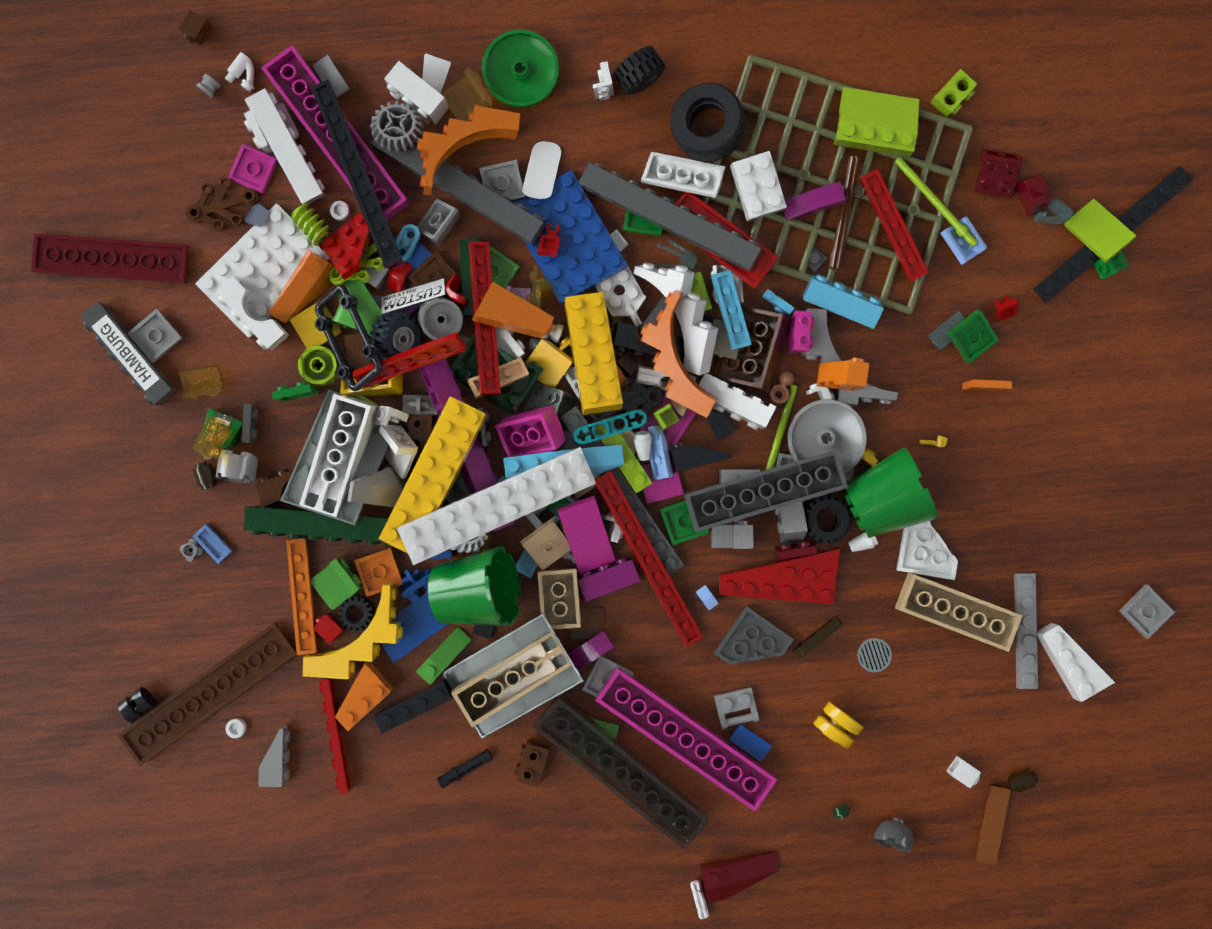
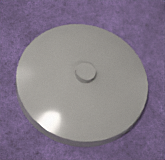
(828, 427)

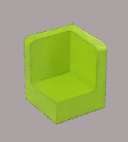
(666, 417)

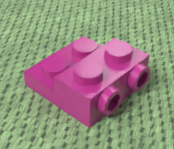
(799, 334)

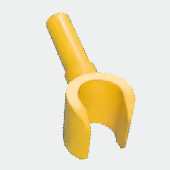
(940, 442)

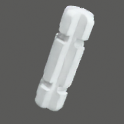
(699, 899)

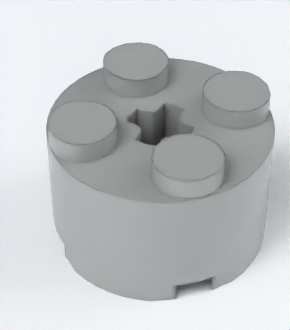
(237, 467)

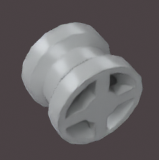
(208, 85)

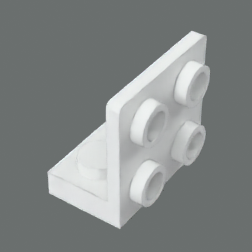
(400, 449)

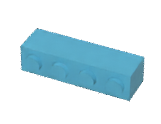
(843, 301)

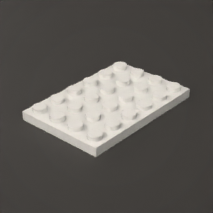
(262, 263)

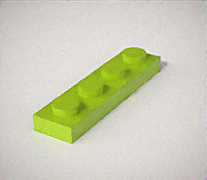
(631, 469)

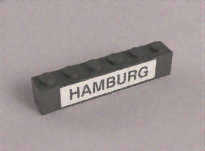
(131, 358)

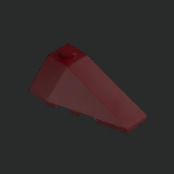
(733, 875)

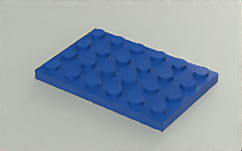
(586, 248)

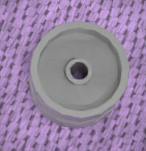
(432, 309)

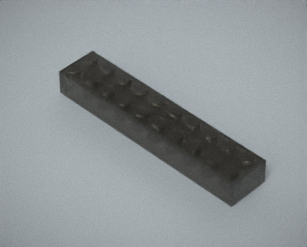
(621, 771)

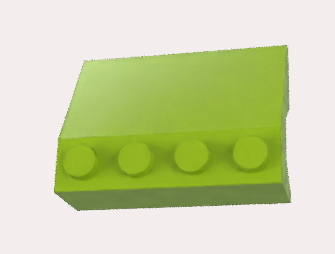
(877, 122)

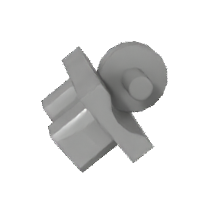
(418, 405)

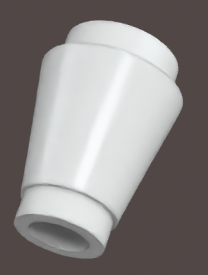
(643, 444)
(862, 542)

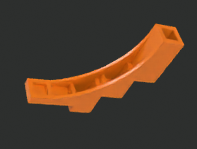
(481, 124)
(683, 387)

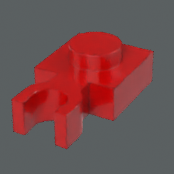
(549, 243)

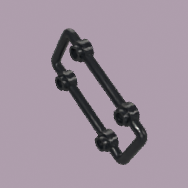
(369, 351)

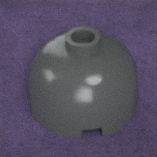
(894, 834)

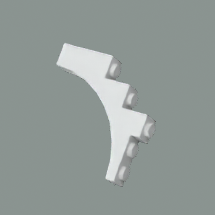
(697, 334)

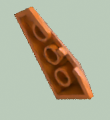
(303, 286)

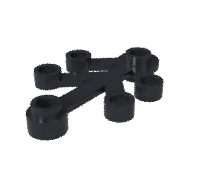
(631, 403)

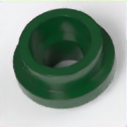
(841, 811)

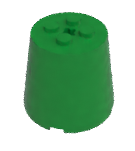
(890, 496)
(476, 589)

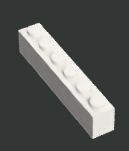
(285, 147)

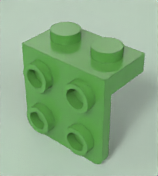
(336, 583)

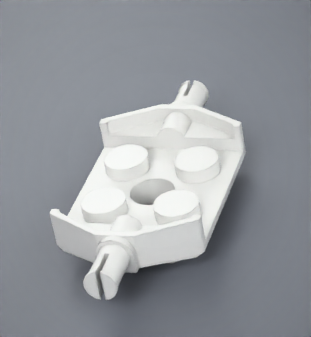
(626, 304)

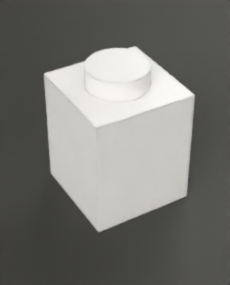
(964, 772)

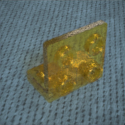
(212, 438)

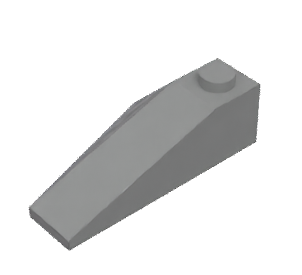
(379, 489)

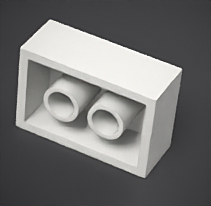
(416, 92)
(758, 186)

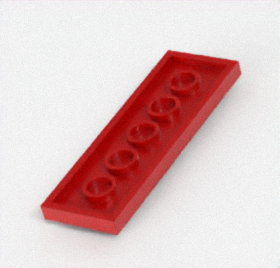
(764, 262)

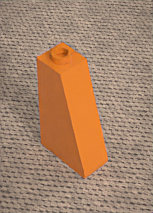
(510, 312)

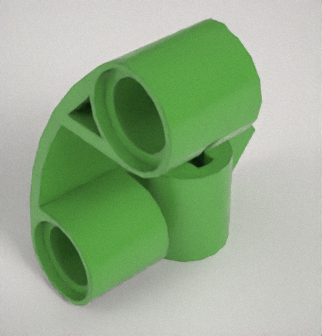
(366, 307)

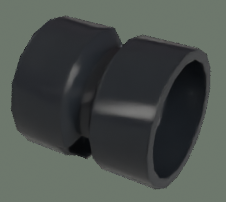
(133, 707)

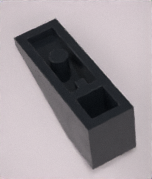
(691, 456)

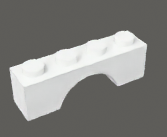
(236, 296)

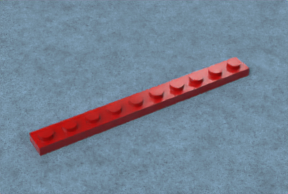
(647, 558)

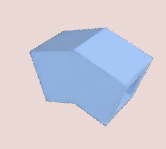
(706, 597)

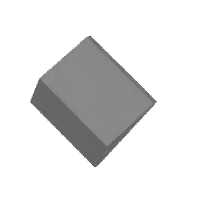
(438, 221)

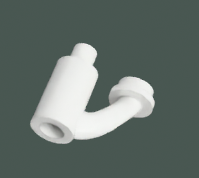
(238, 67)

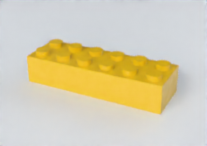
(593, 353)

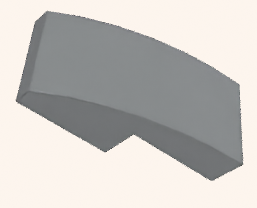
(327, 70)

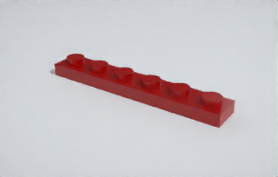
(893, 225)
(414, 358)
(336, 743)

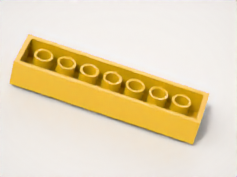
(436, 467)

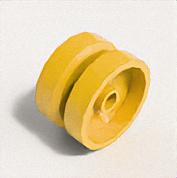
(836, 727)

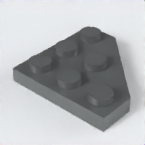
(752, 639)

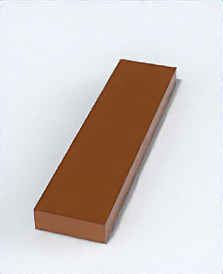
(993, 824)

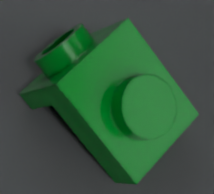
(1113, 266)

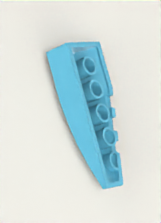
(598, 459)

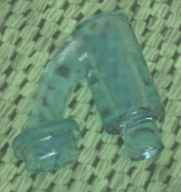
(1059, 208)

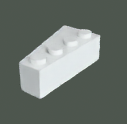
(737, 403)
(1072, 663)

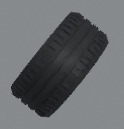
(701, 98)

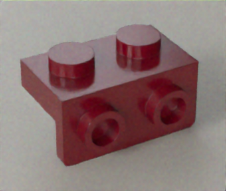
(789, 550)

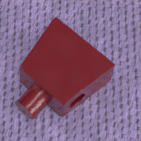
(1034, 194)

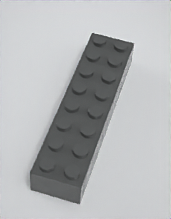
(765, 490)

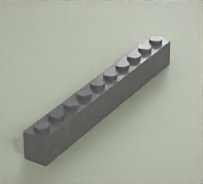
(473, 194)
(670, 217)

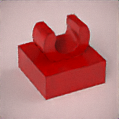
(1006, 309)

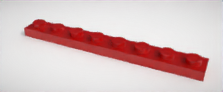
(485, 334)

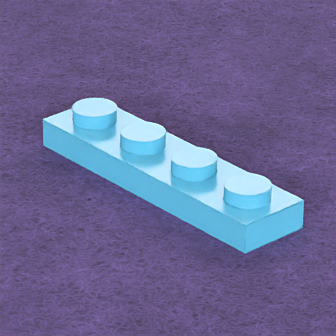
(731, 310)

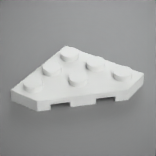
(925, 553)

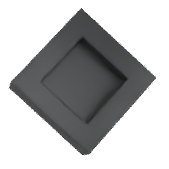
(816, 260)

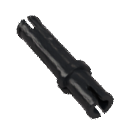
(470, 765)

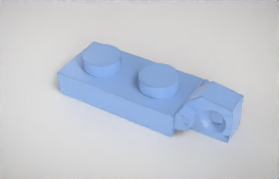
(659, 454)

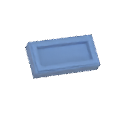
(213, 543)

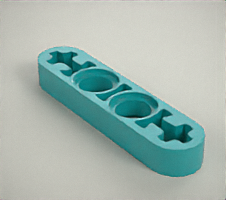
(609, 425)

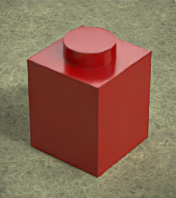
(328, 627)

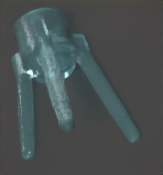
(687, 258)

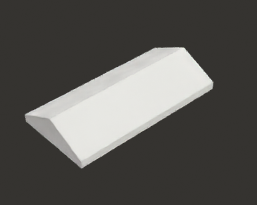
(683, 174)

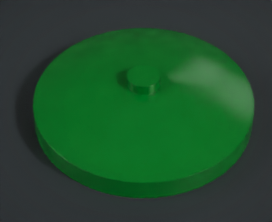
(520, 68)

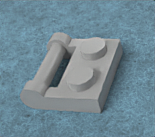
(736, 701)

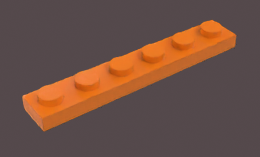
(301, 596)

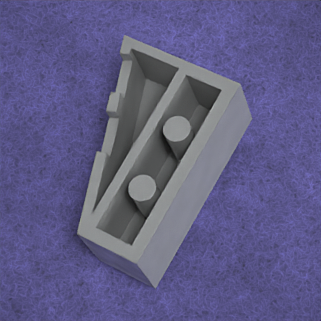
(791, 523)

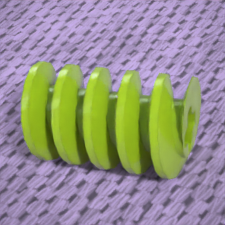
(310, 224)

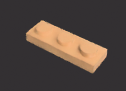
(508, 373)

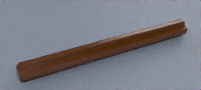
(844, 213)

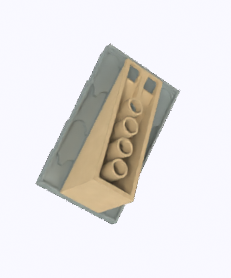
(512, 676)

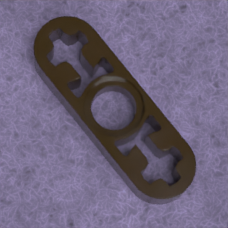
(818, 636)

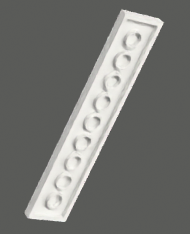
(496, 505)

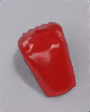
(397, 276)
(451, 290)

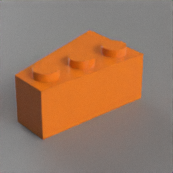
(843, 375)
(363, 696)

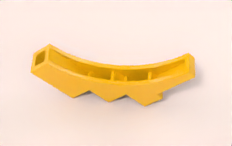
(382, 629)

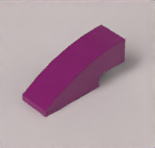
(814, 201)
(590, 649)

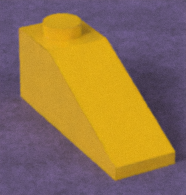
(385, 388)

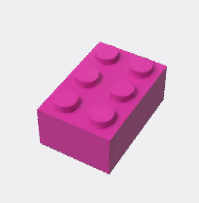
(531, 432)

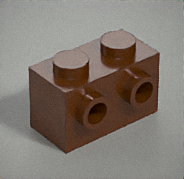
(420, 429)
(532, 764)

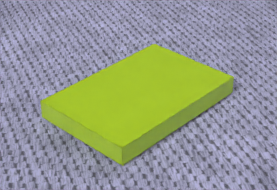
(1099, 230)

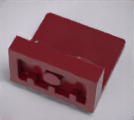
(998, 173)

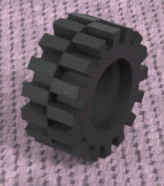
(345, 613)

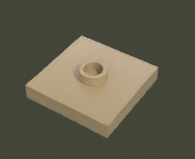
(546, 544)

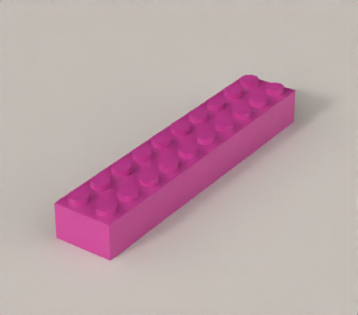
(294, 83)
(686, 738)

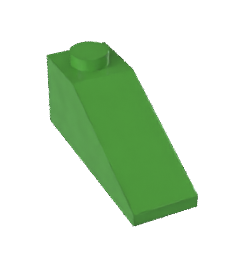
(443, 655)

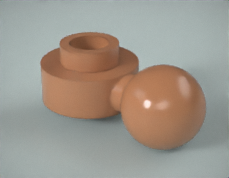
(786, 378)

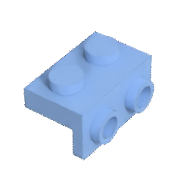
(960, 246)

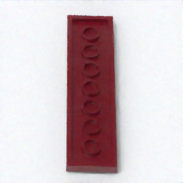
(110, 258)

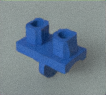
(414, 581)

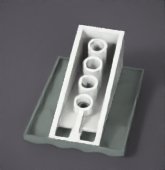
(337, 451)

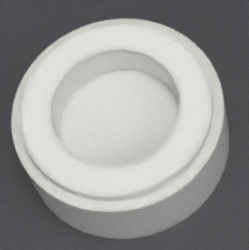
(340, 210)
(236, 728)

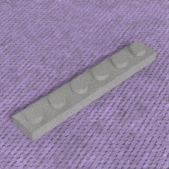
(1027, 631)

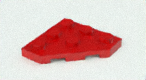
(348, 245)

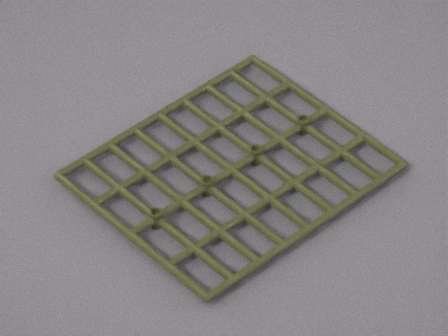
(859, 193)

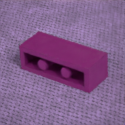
(608, 579)

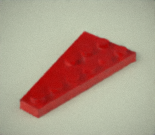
(793, 579)

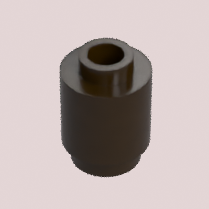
(204, 475)
(1022, 780)

